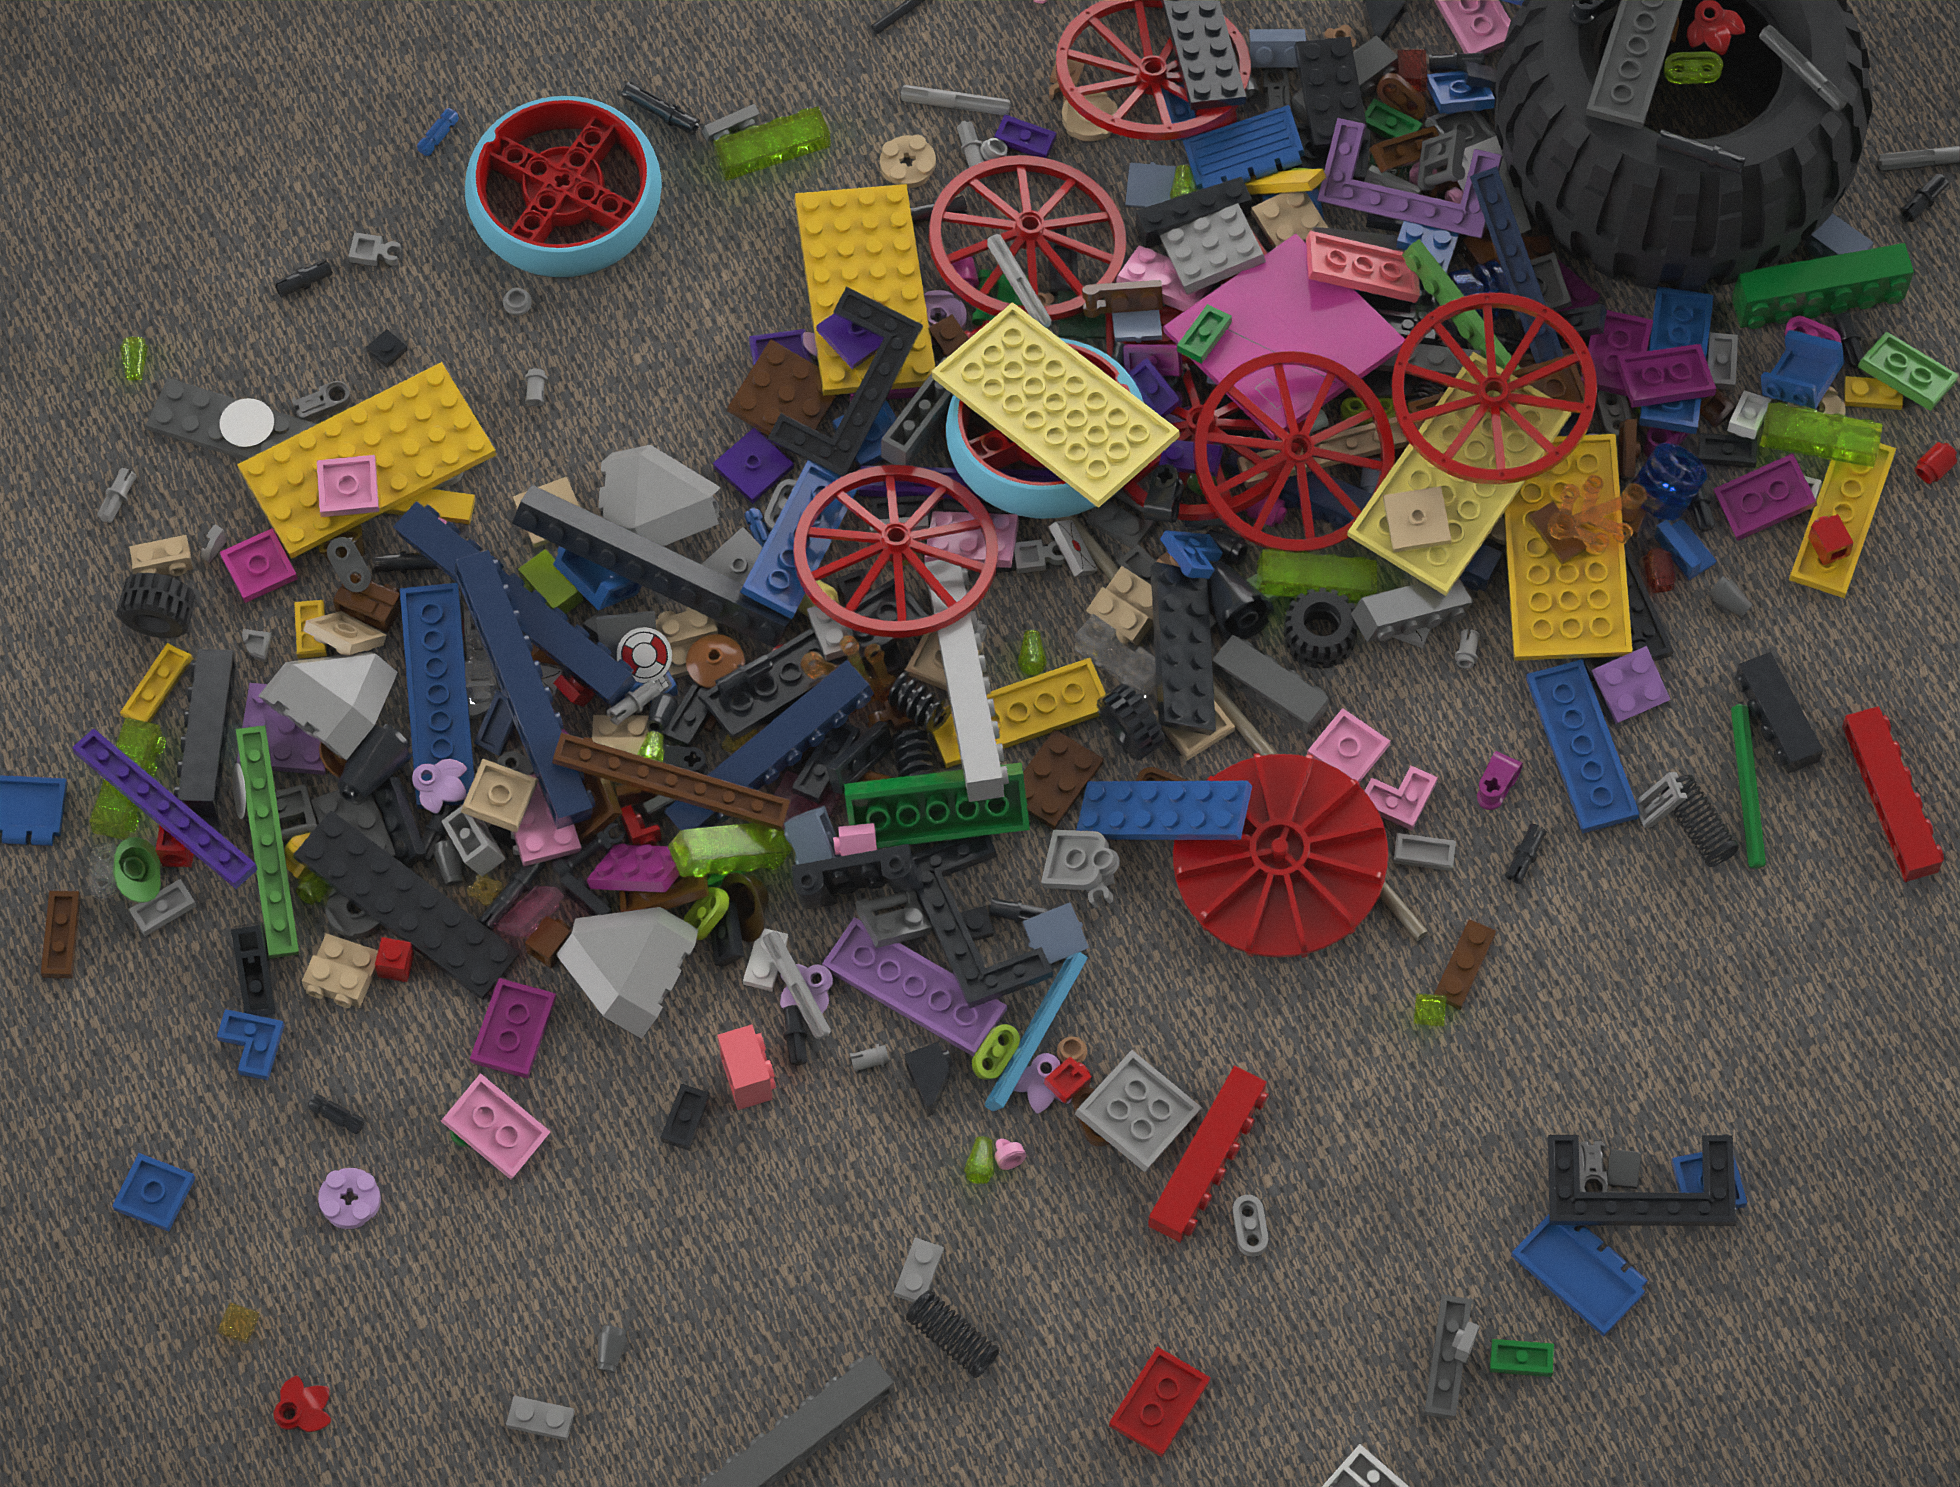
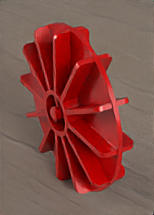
(1303, 865)

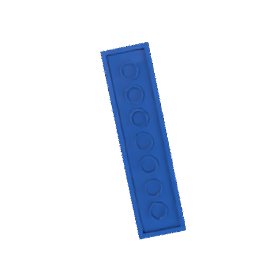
(436, 679)

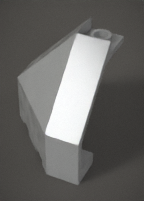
(656, 495)
(332, 697)
(628, 962)

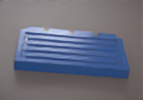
(1245, 148)
(31, 808)
(1580, 1273)

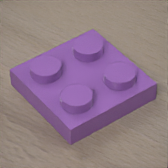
(1631, 684)

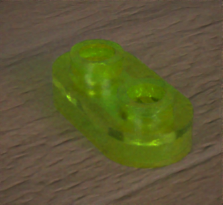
(1692, 67)

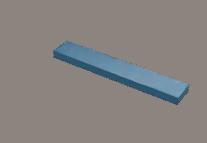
(1035, 1031)

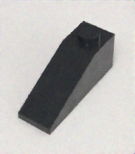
(253, 968)

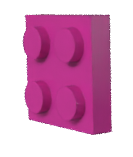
(258, 565)

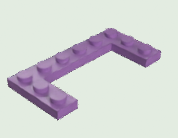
(1345, 192)

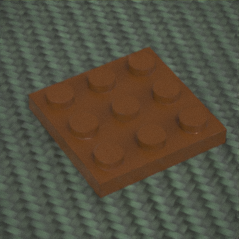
(782, 385)

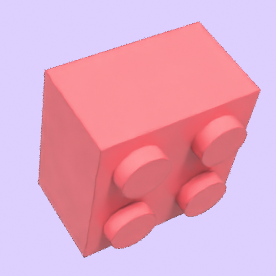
(746, 1066)

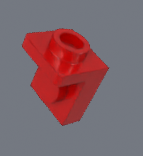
(574, 690)
(636, 829)
(1068, 1079)

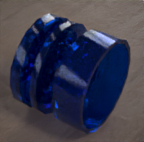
(1485, 280)
(1670, 480)

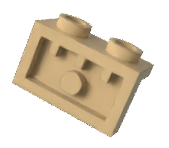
(162, 556)

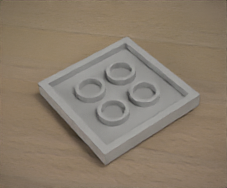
(1212, 248)
(1138, 1111)

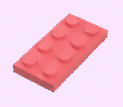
(1360, 267)

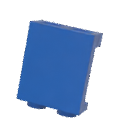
(1803, 370)
(593, 581)

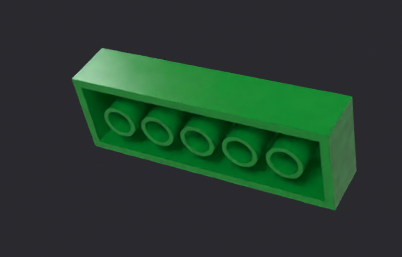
(1822, 286)
(935, 808)

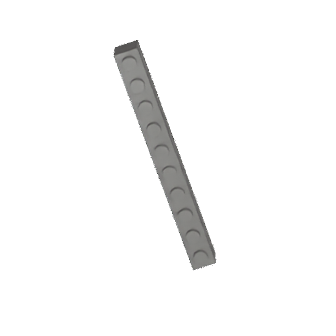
(968, 690)

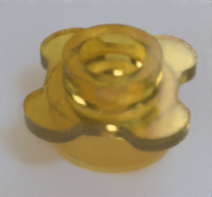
(485, 897)

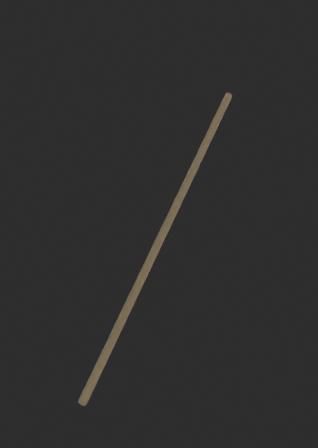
(1238, 719)

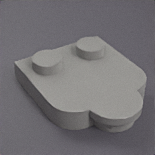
(1078, 860)

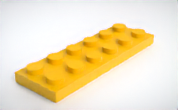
(1853, 495)
(1034, 707)

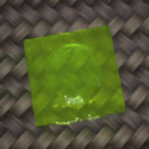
(1429, 1009)

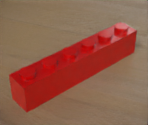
(1893, 794)
(1207, 1154)

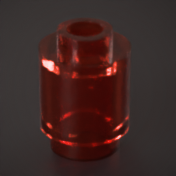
(1659, 570)

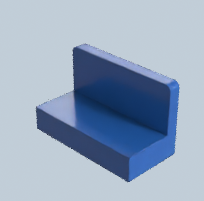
(1685, 548)

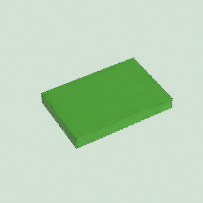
(1908, 371)

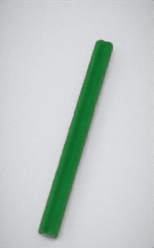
(1748, 786)

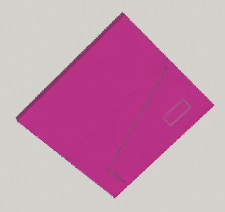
(1284, 310)

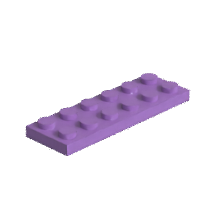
(912, 988)

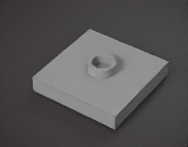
(735, 556)

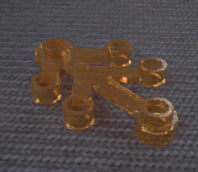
(1594, 515)
(877, 685)

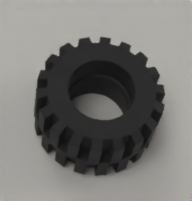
(156, 605)
(1320, 648)

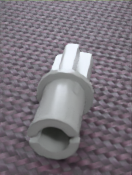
(970, 143)
(116, 495)
(633, 702)

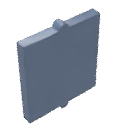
(1148, 184)
(1137, 326)
(1056, 932)

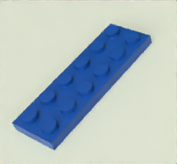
(1678, 321)
(774, 574)
(1582, 746)
(1165, 809)

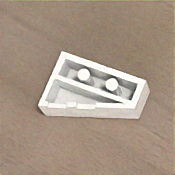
(1363, 1470)

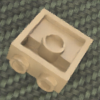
(1125, 606)
(682, 632)
(625, 736)
(340, 971)

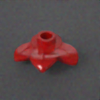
(1716, 30)
(306, 1404)

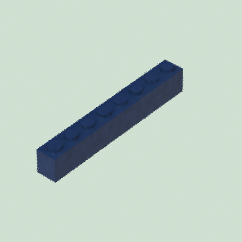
(783, 741)

